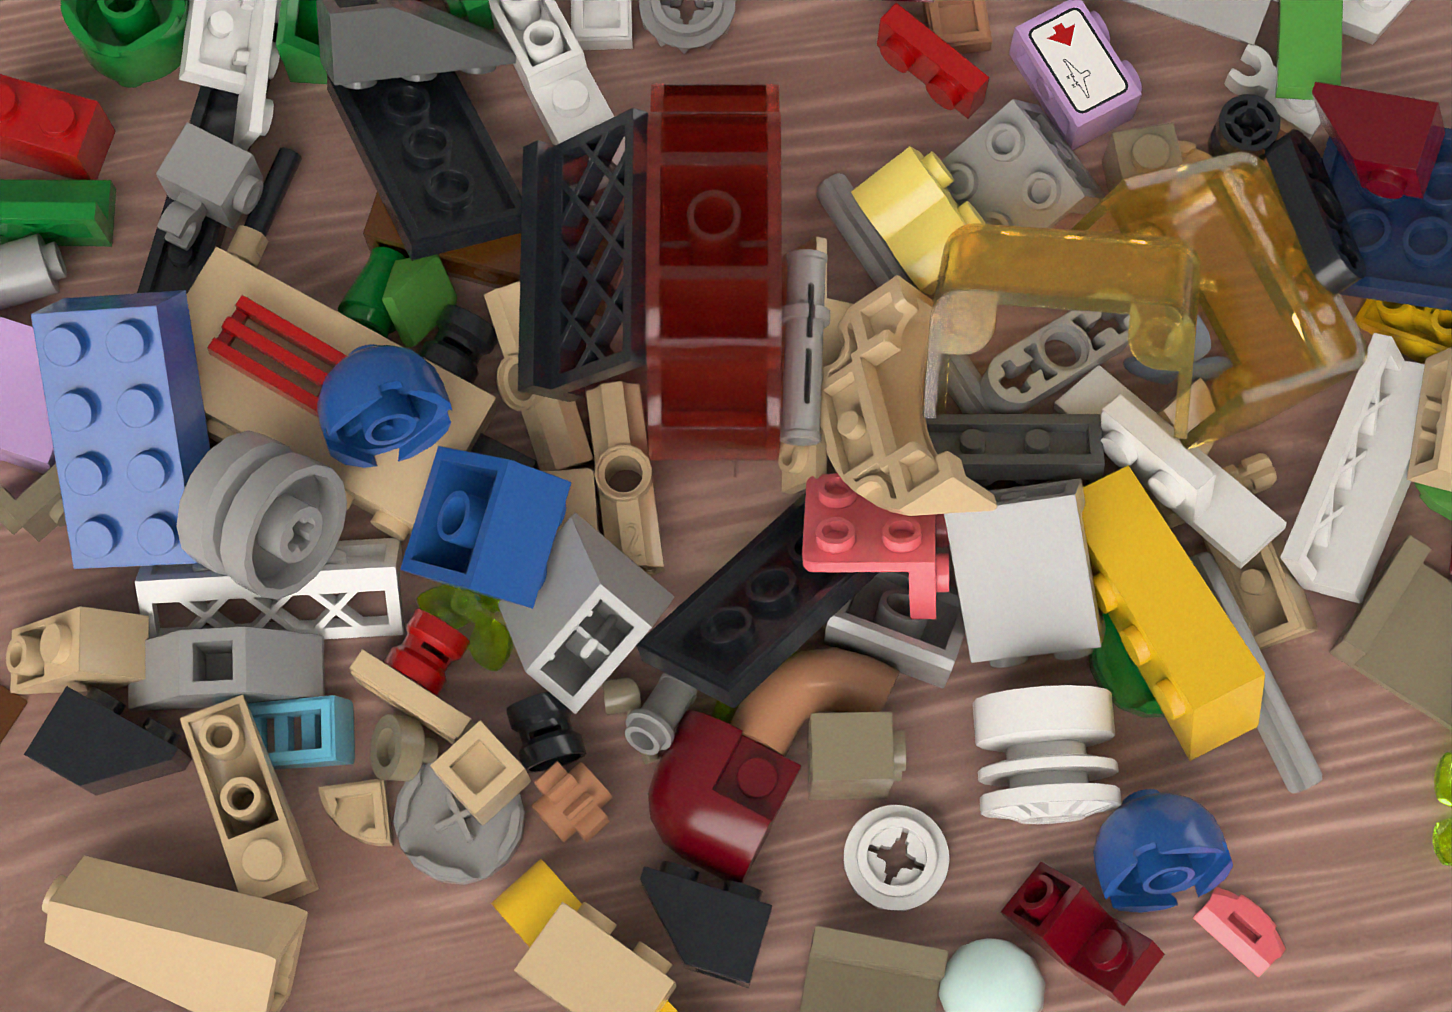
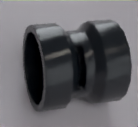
(1244, 111)
(460, 342)
(545, 732)

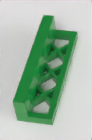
(58, 210)

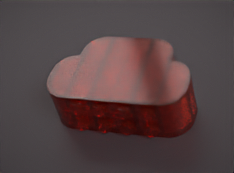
(714, 272)

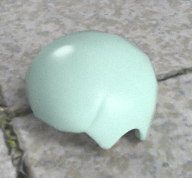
(992, 978)

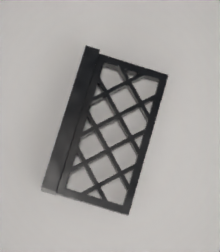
(559, 252)

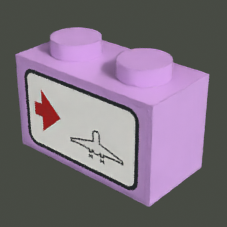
(1076, 72)

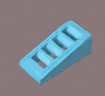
(320, 717)

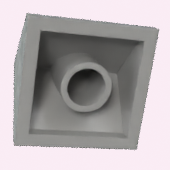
(880, 627)

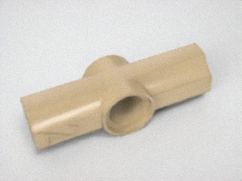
(551, 423)
(619, 445)

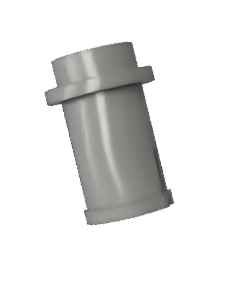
(653, 724)

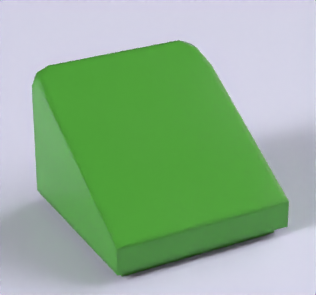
(417, 296)

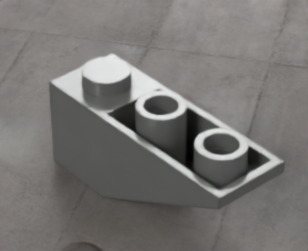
(401, 39)

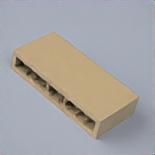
(241, 404)

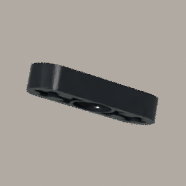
(1315, 212)

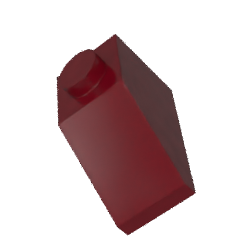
(1382, 137)

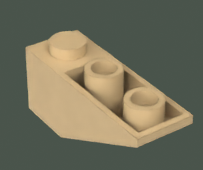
(248, 803)

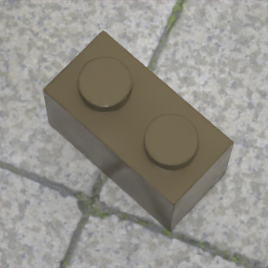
(853, 755)

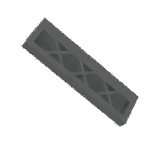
(1022, 446)

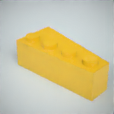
(1169, 618)

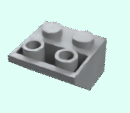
(584, 614)

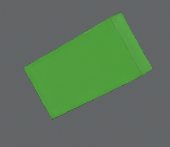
(1308, 46)

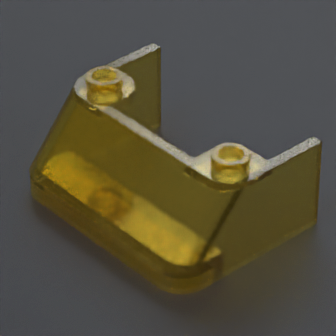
(1067, 270)
(1255, 285)

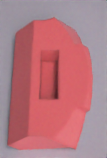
(1241, 929)

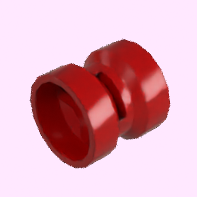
(418, 663)

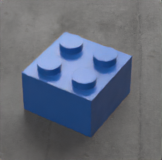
(486, 525)

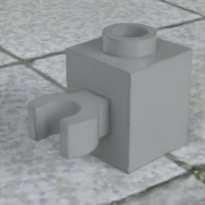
(206, 180)

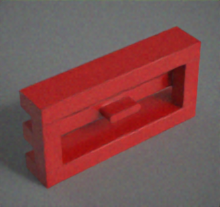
(235, 327)

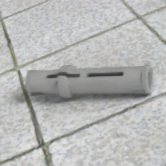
(803, 352)

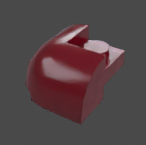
(718, 795)

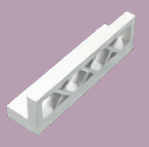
(1358, 478)
(350, 569)

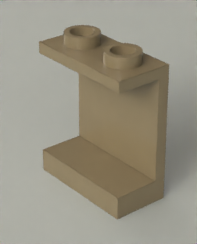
(1405, 632)
(870, 974)

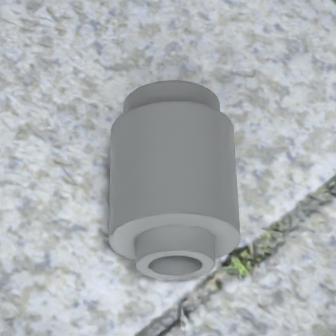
(29, 270)

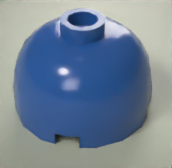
(381, 403)
(1159, 848)

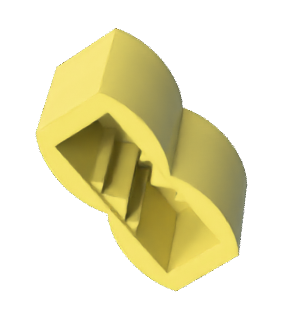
(914, 212)

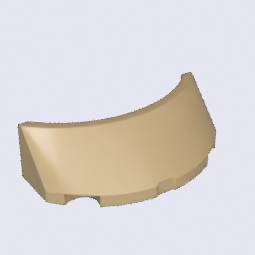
(876, 410)

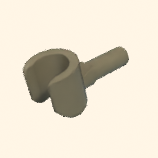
(623, 696)

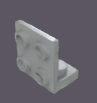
(1021, 171)

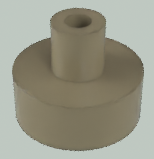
(400, 748)

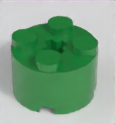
(129, 38)

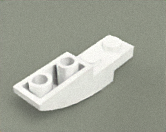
(552, 69)

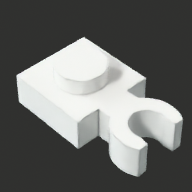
(1293, 113)

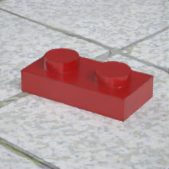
(946, 73)

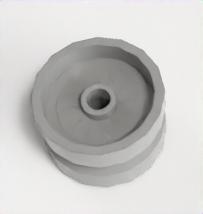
(261, 514)

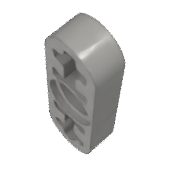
(1047, 376)

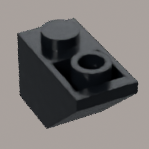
(100, 749)
(708, 926)

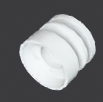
(1046, 754)

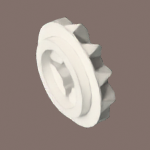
(924, 845)

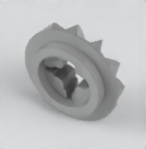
(702, 29)

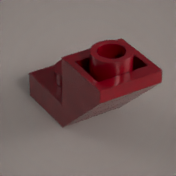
(1081, 934)

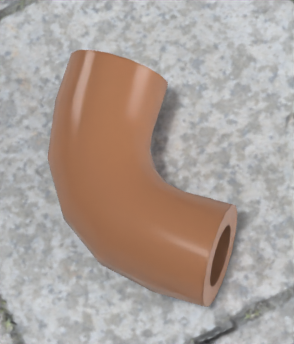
(812, 684)

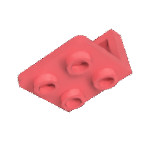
(857, 536)

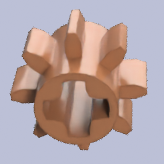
(571, 801)

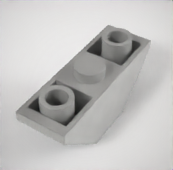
(221, 663)

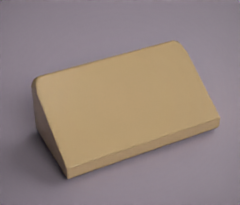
(1268, 595)

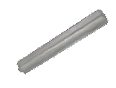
(1276, 721)

